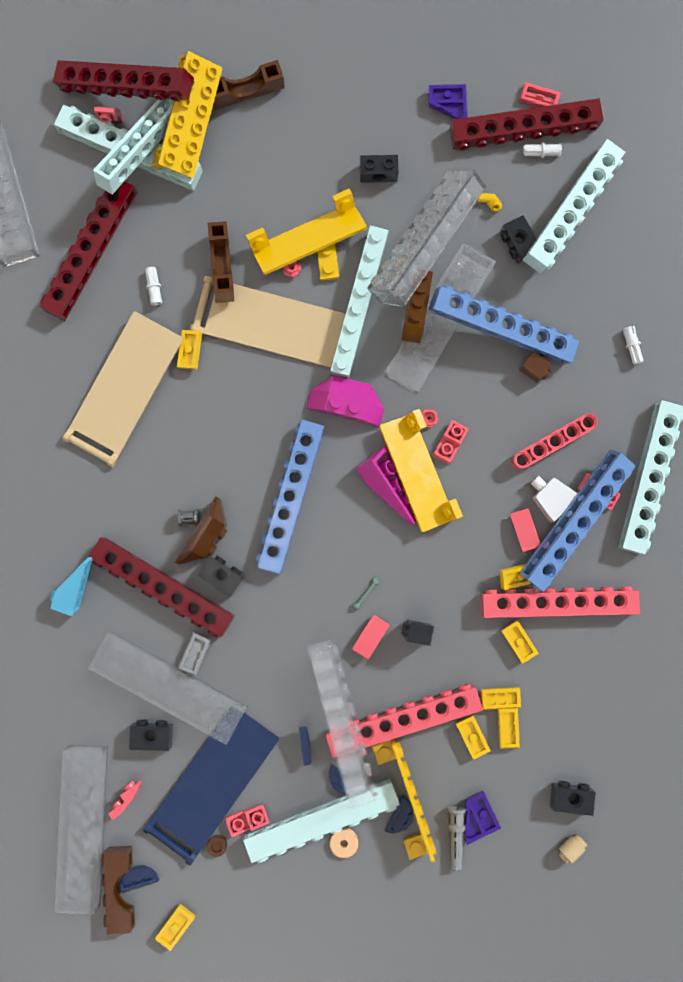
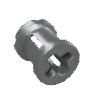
(188, 517)

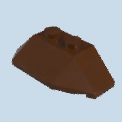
(206, 534)

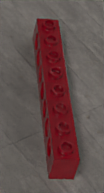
(123, 80)
(588, 109)
(89, 258)
(105, 547)

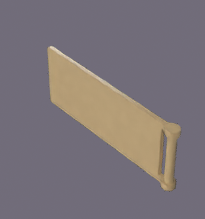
(272, 324)
(124, 387)

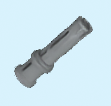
(457, 828)

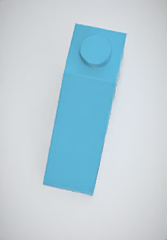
(69, 594)

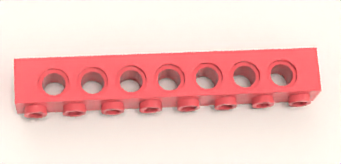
(628, 605)
(470, 705)

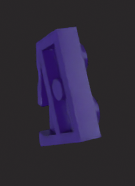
(449, 99)
(479, 818)

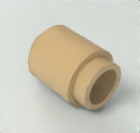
(572, 849)

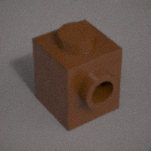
(536, 367)

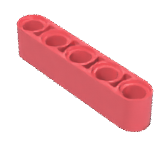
(562, 438)

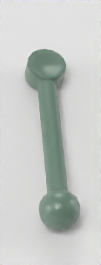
(356, 606)

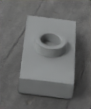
(194, 653)

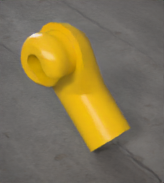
(491, 200)

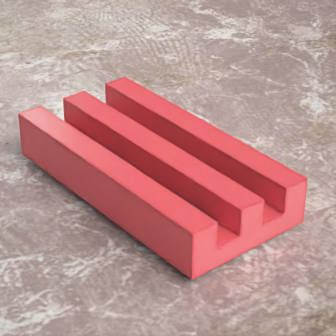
(538, 100)

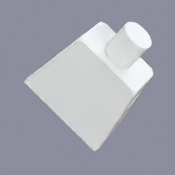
(552, 497)

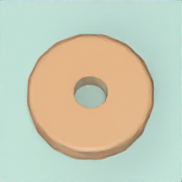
(344, 851)

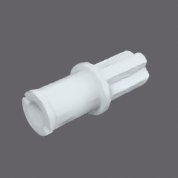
(542, 150)
(153, 286)
(633, 344)

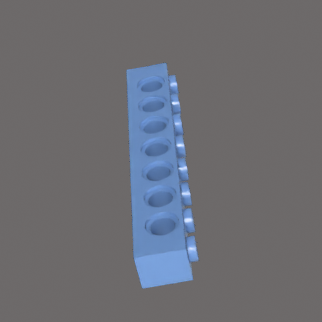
(441, 306)
(314, 432)
(568, 524)

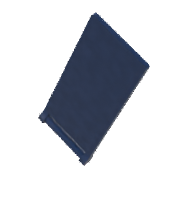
(211, 787)

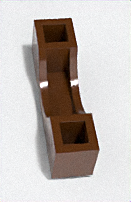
(263, 81)
(221, 262)
(416, 311)
(119, 913)

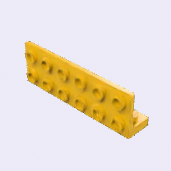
(189, 118)
(308, 237)
(418, 472)
(417, 844)

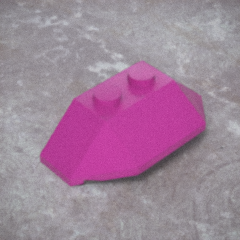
(347, 400)

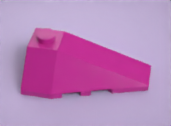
(383, 479)

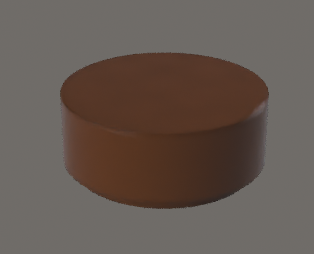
(217, 845)

